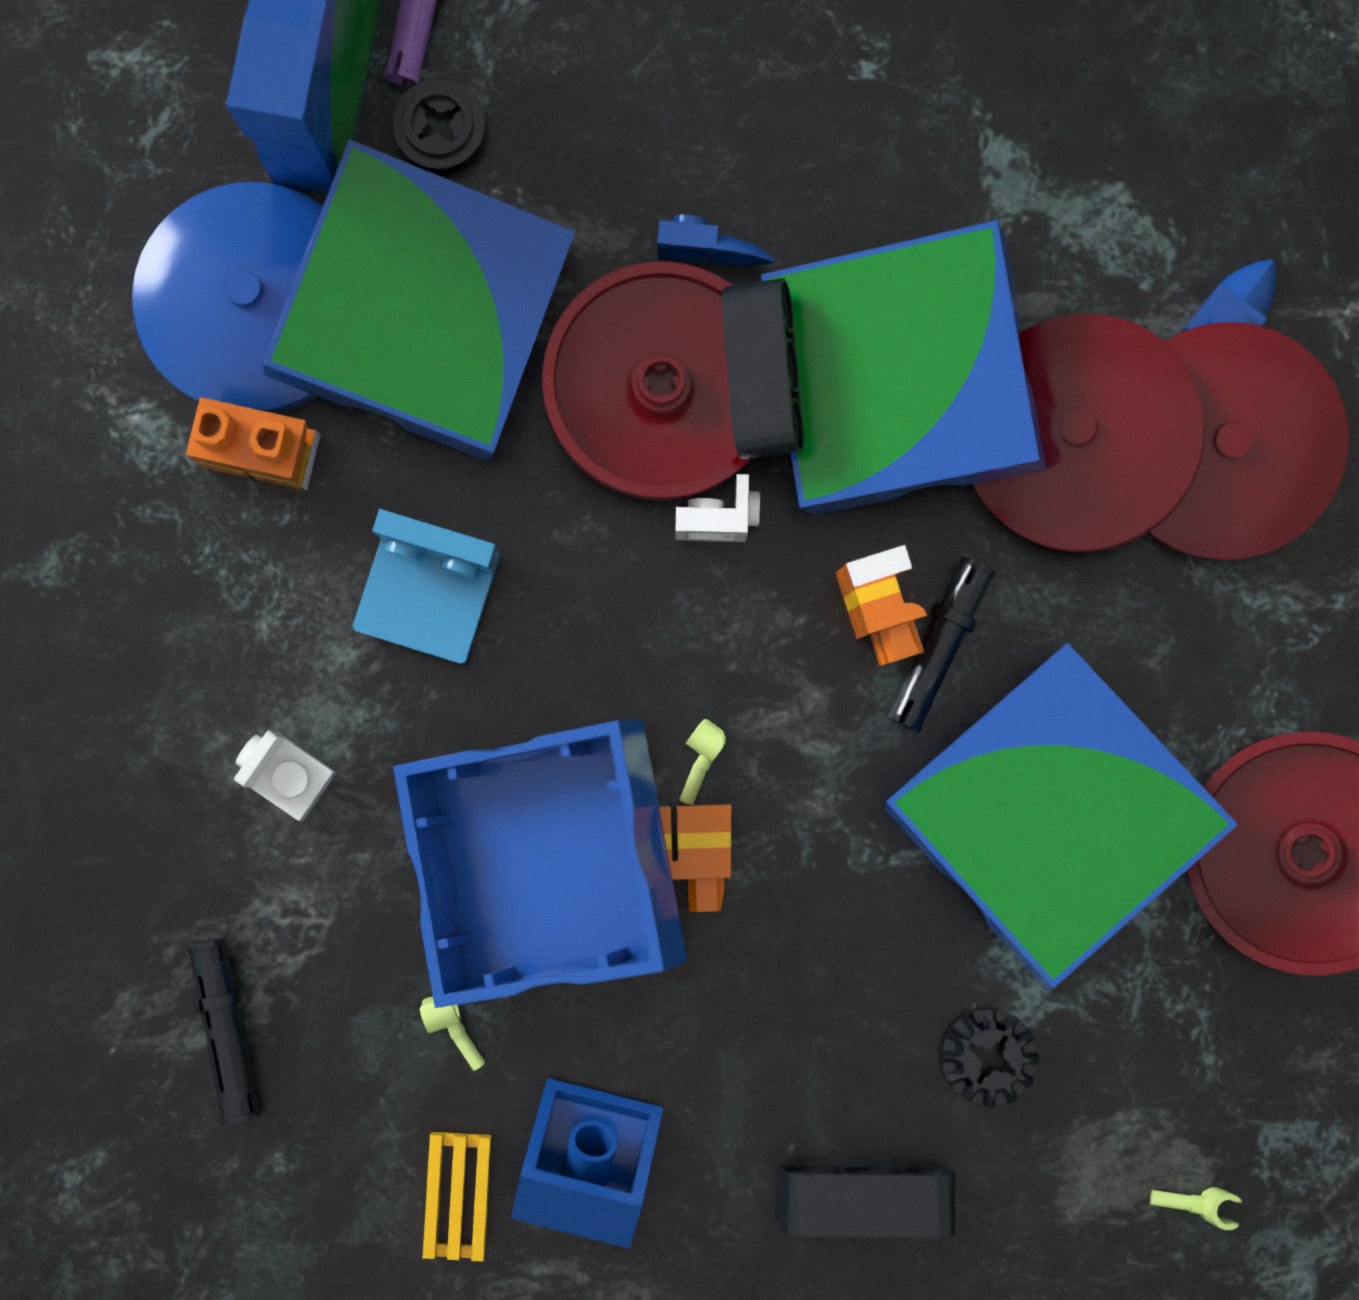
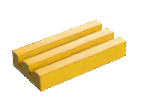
(454, 1248)

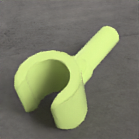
(708, 742)
(450, 1018)
(1205, 1204)

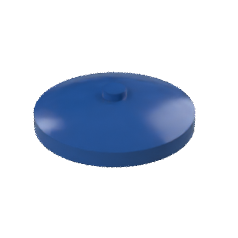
(217, 289)

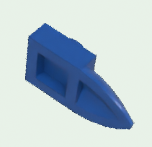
(693, 241)
(1240, 297)

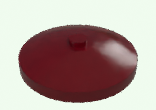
(644, 382)
(1115, 435)
(1269, 442)
(1290, 868)

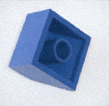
(587, 1163)

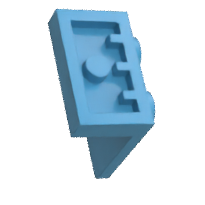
(426, 587)

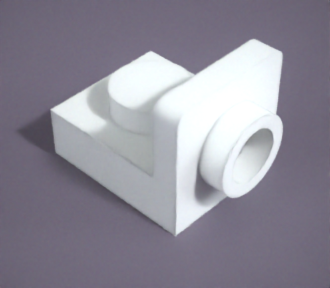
(709, 521)
(283, 773)

